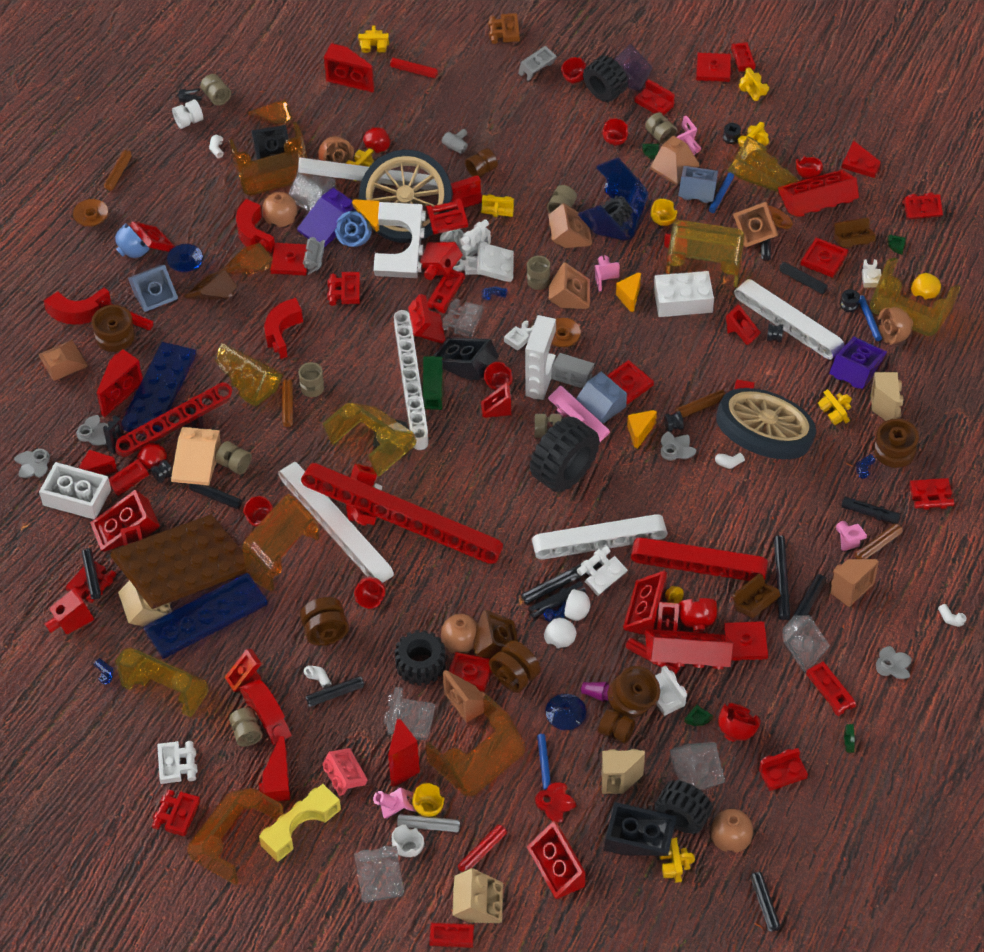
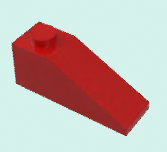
(275, 774)

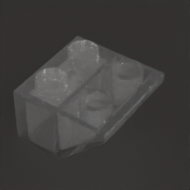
(309, 188)

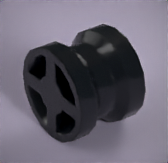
(731, 133)
(850, 300)
(775, 332)
(673, 421)
(162, 471)

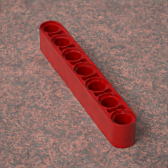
(179, 412)
(698, 559)

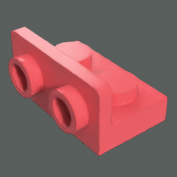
(343, 770)

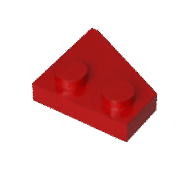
(861, 161)

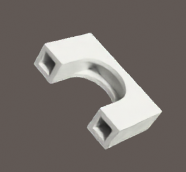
(405, 263)
(538, 359)

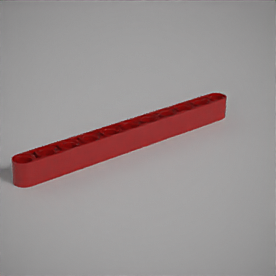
(402, 513)

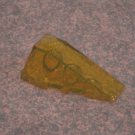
(758, 167)
(251, 377)

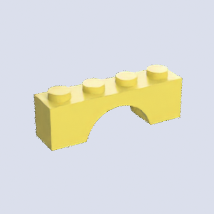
(318, 805)

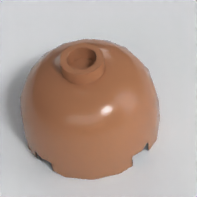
(336, 150)
(279, 209)
(895, 325)
(459, 633)
(732, 830)

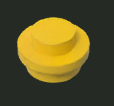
(674, 594)

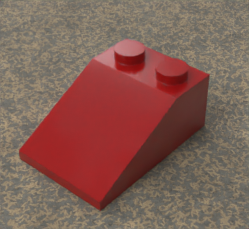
(348, 68)
(119, 381)
(128, 512)

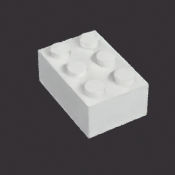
(683, 294)
(75, 490)

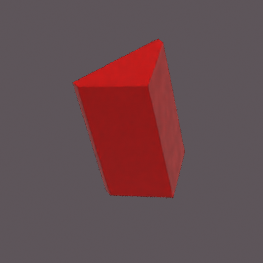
(644, 603)
(403, 755)
(557, 861)

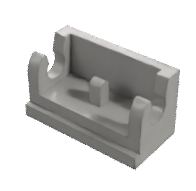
(536, 62)
(571, 370)

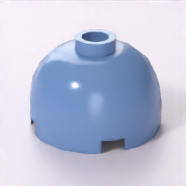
(353, 229)
(130, 243)

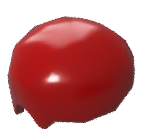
(573, 69)
(615, 131)
(376, 139)
(809, 167)
(497, 375)
(151, 455)
(257, 509)
(369, 592)

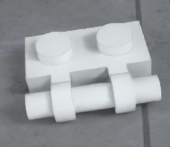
(472, 239)
(604, 576)
(169, 762)

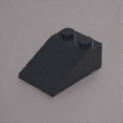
(269, 141)
(467, 356)
(639, 831)

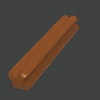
(117, 170)
(287, 403)
(701, 403)
(878, 542)

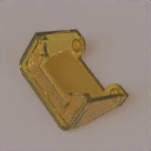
(139, 667)

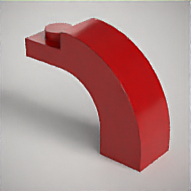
(246, 218)
(75, 312)
(278, 320)
(368, 476)
(266, 707)

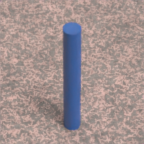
(721, 192)
(870, 319)
(544, 760)

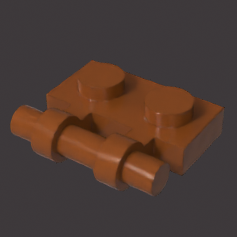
(509, 29)

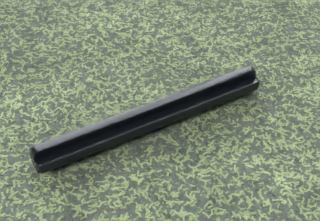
(782, 577)
(553, 584)

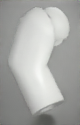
(214, 146)
(728, 461)
(955, 620)
(318, 674)

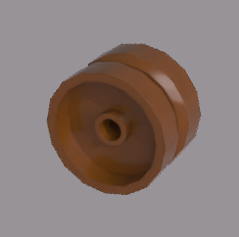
(113, 328)
(896, 443)
(324, 621)
(514, 666)
(633, 691)

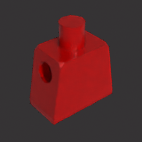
(439, 258)
(69, 613)

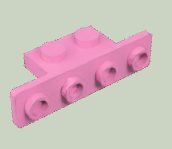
(570, 407)

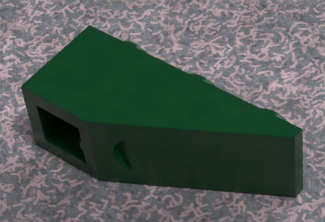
(433, 383)

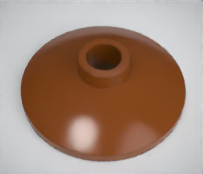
(90, 212)
(780, 218)
(566, 333)

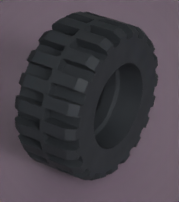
(564, 454)

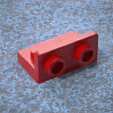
(655, 98)
(468, 190)
(922, 206)
(782, 769)

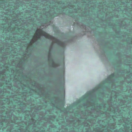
(804, 641)
(698, 764)

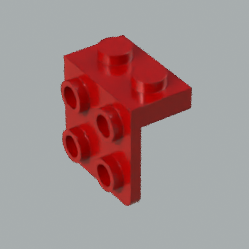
(425, 322)

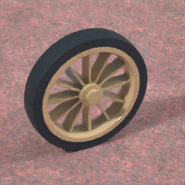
(406, 193)
(765, 423)

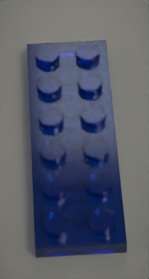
(159, 385)
(205, 616)

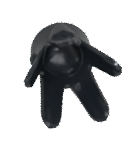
(185, 96)

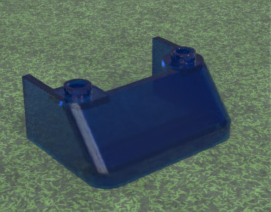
(619, 183)

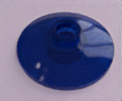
(184, 257)
(562, 718)

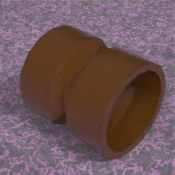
(481, 163)
(617, 726)

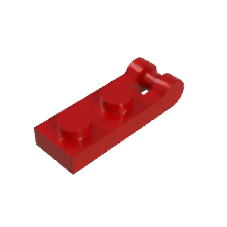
(446, 290)
(830, 688)

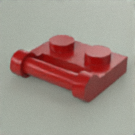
(448, 220)

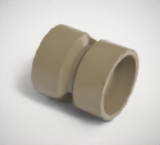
(215, 89)
(660, 128)
(562, 194)
(538, 272)
(311, 379)
(541, 423)
(233, 457)
(245, 727)

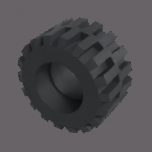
(605, 78)
(420, 671)
(686, 803)

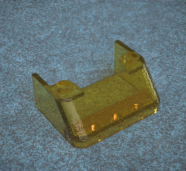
(707, 244)
(925, 320)
(393, 437)

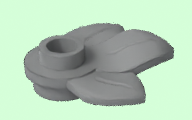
(92, 431)
(678, 446)
(32, 463)
(893, 663)

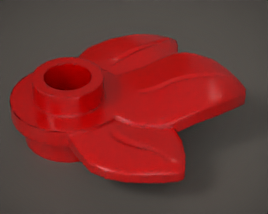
(558, 801)

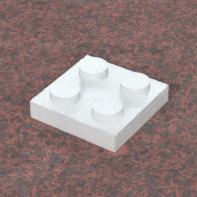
(495, 262)

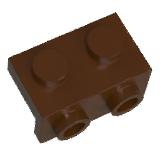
(853, 232)
(754, 596)

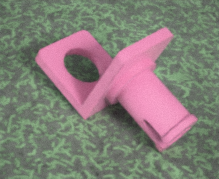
(689, 136)
(605, 271)
(850, 535)
(393, 802)

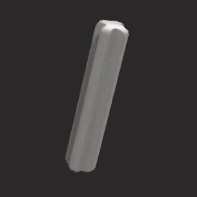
(429, 823)

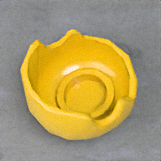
(663, 212)
(926, 286)
(427, 800)

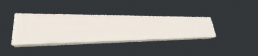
(356, 172)

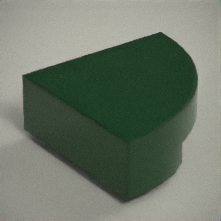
(650, 150)
(896, 243)
(698, 717)
(849, 738)

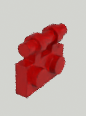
(349, 288)
(931, 489)
(80, 582)
(181, 815)

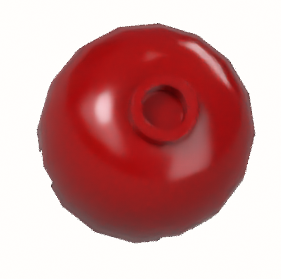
(698, 614)
(737, 722)

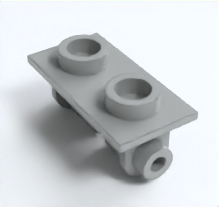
(314, 254)

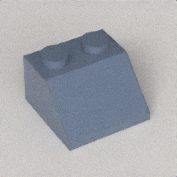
(698, 184)
(153, 288)
(602, 397)

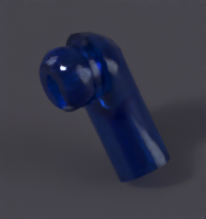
(494, 290)
(862, 466)
(550, 615)
(106, 671)

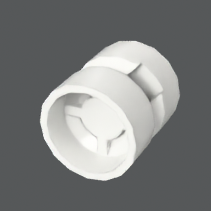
(186, 114)

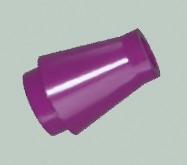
(596, 690)

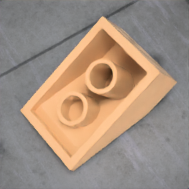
(195, 456)

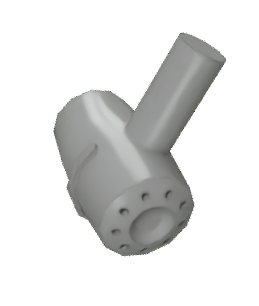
(455, 141)

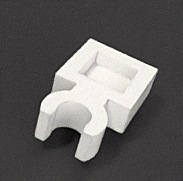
(468, 265)
(870, 274)
(518, 336)

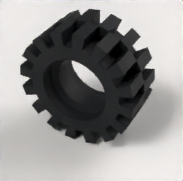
(618, 209)

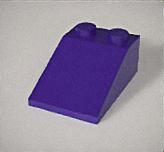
(324, 215)
(857, 362)

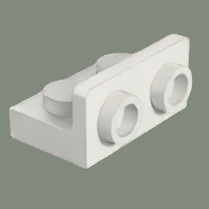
(672, 694)

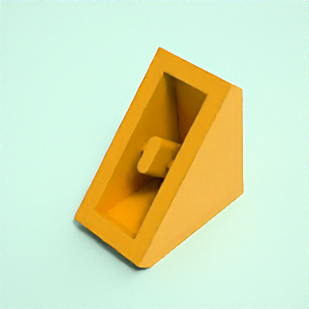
(369, 210)
(628, 290)
(640, 426)

